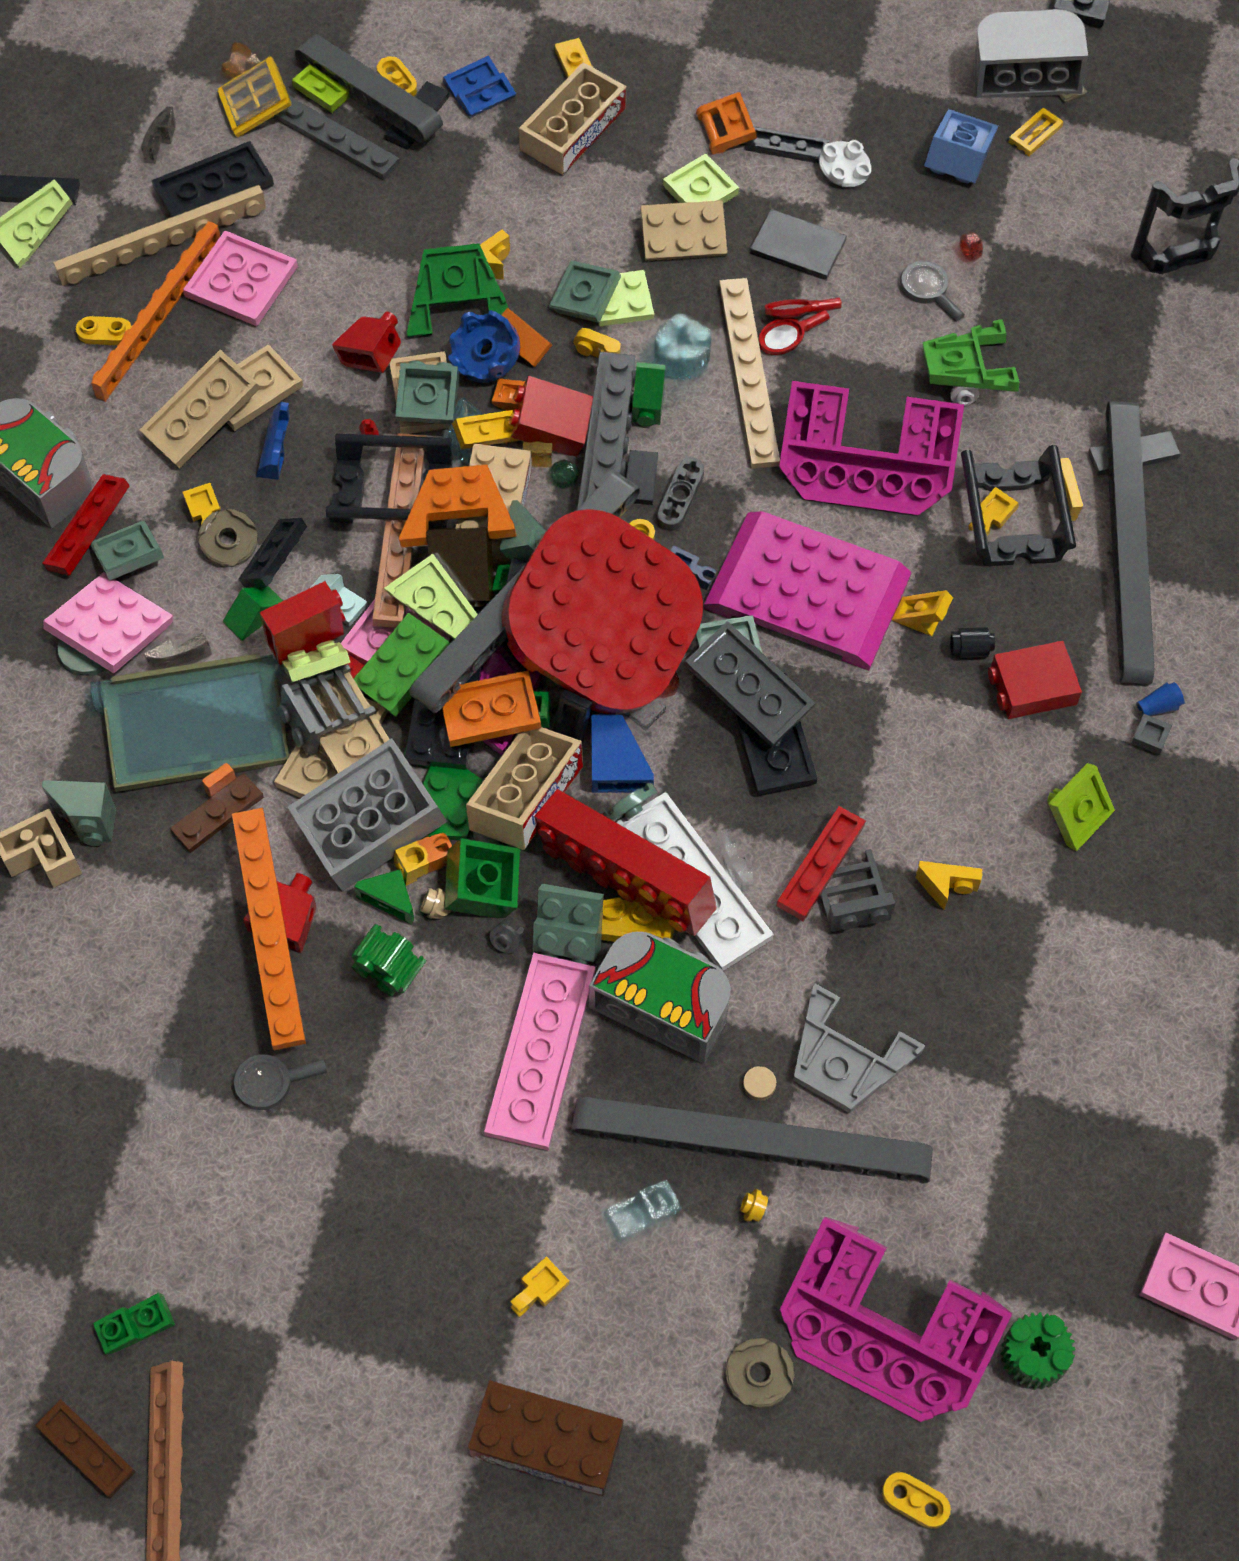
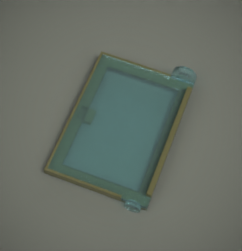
(192, 720)

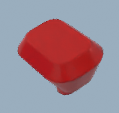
(368, 427)

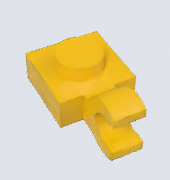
(541, 1284)

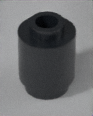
(972, 642)

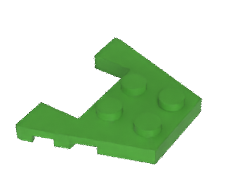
(959, 360)

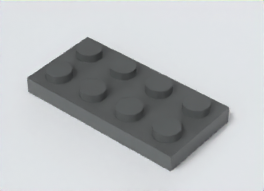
(749, 684)

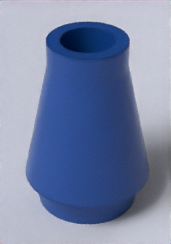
(1162, 700)

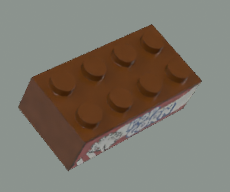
(546, 1438)

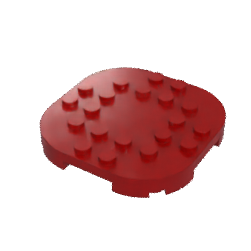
(603, 611)

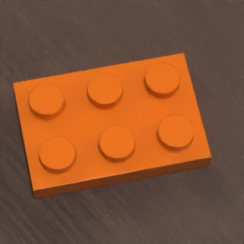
(491, 709)

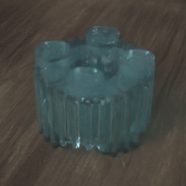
(683, 347)

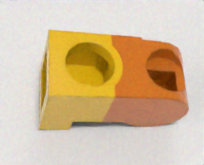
(422, 857)

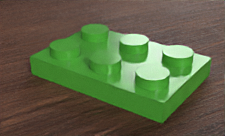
(399, 663)

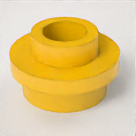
(754, 1205)

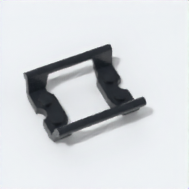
(1185, 207)
(349, 475)
(1020, 477)

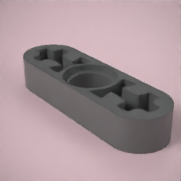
(679, 483)

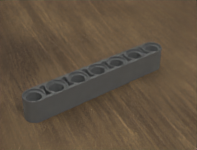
(371, 89)

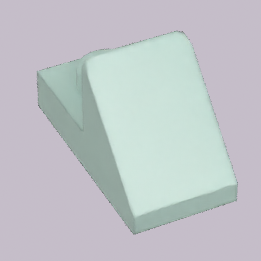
(352, 603)

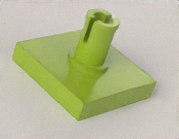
(1081, 806)

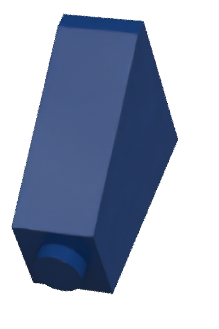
(616, 757)

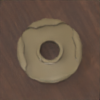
(222, 522)
(754, 1393)

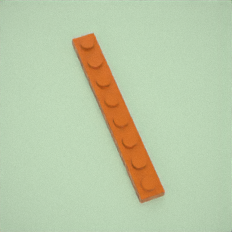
(154, 314)
(268, 929)

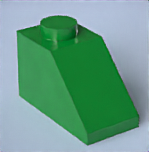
(648, 394)

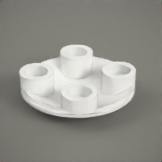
(845, 163)

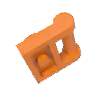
(734, 119)

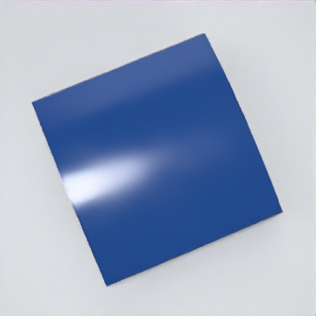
(479, 86)

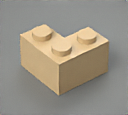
(38, 842)

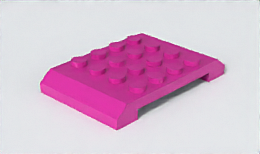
(809, 587)

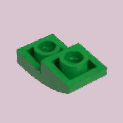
(134, 1324)

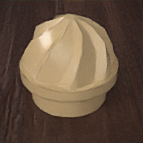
(434, 904)

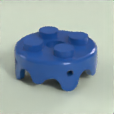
(473, 335)

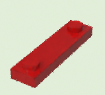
(86, 524)
(821, 863)

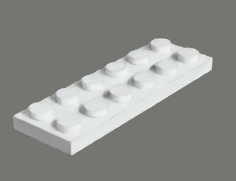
(735, 925)

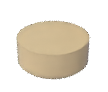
(759, 1083)

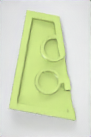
(31, 221)
(433, 596)

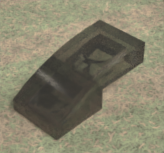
(159, 132)
(168, 655)

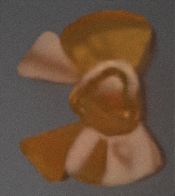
(239, 56)

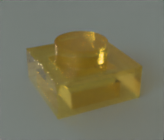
(540, 453)

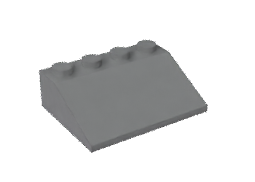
(366, 814)

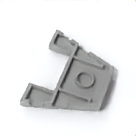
(840, 1067)

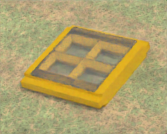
(254, 97)

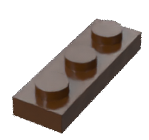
(216, 812)
(85, 1448)

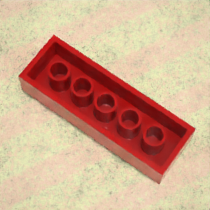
(626, 863)

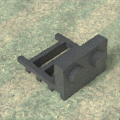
(306, 714)
(858, 911)

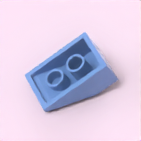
(960, 146)

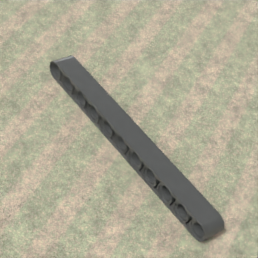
(1129, 543)
(485, 631)
(752, 1138)

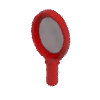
(798, 307)
(787, 333)

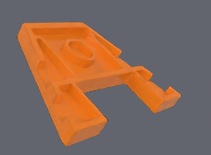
(454, 495)

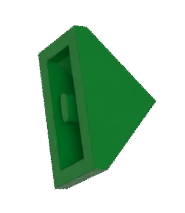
(244, 613)
(387, 894)

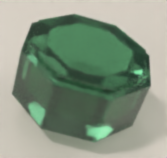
(563, 474)

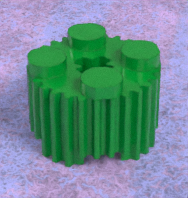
(387, 960)
(1049, 1335)

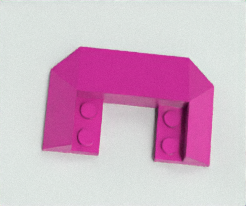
(869, 478)
(924, 1372)

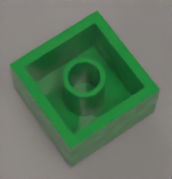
(482, 878)

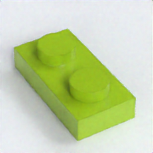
(320, 88)

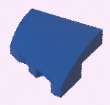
(273, 448)

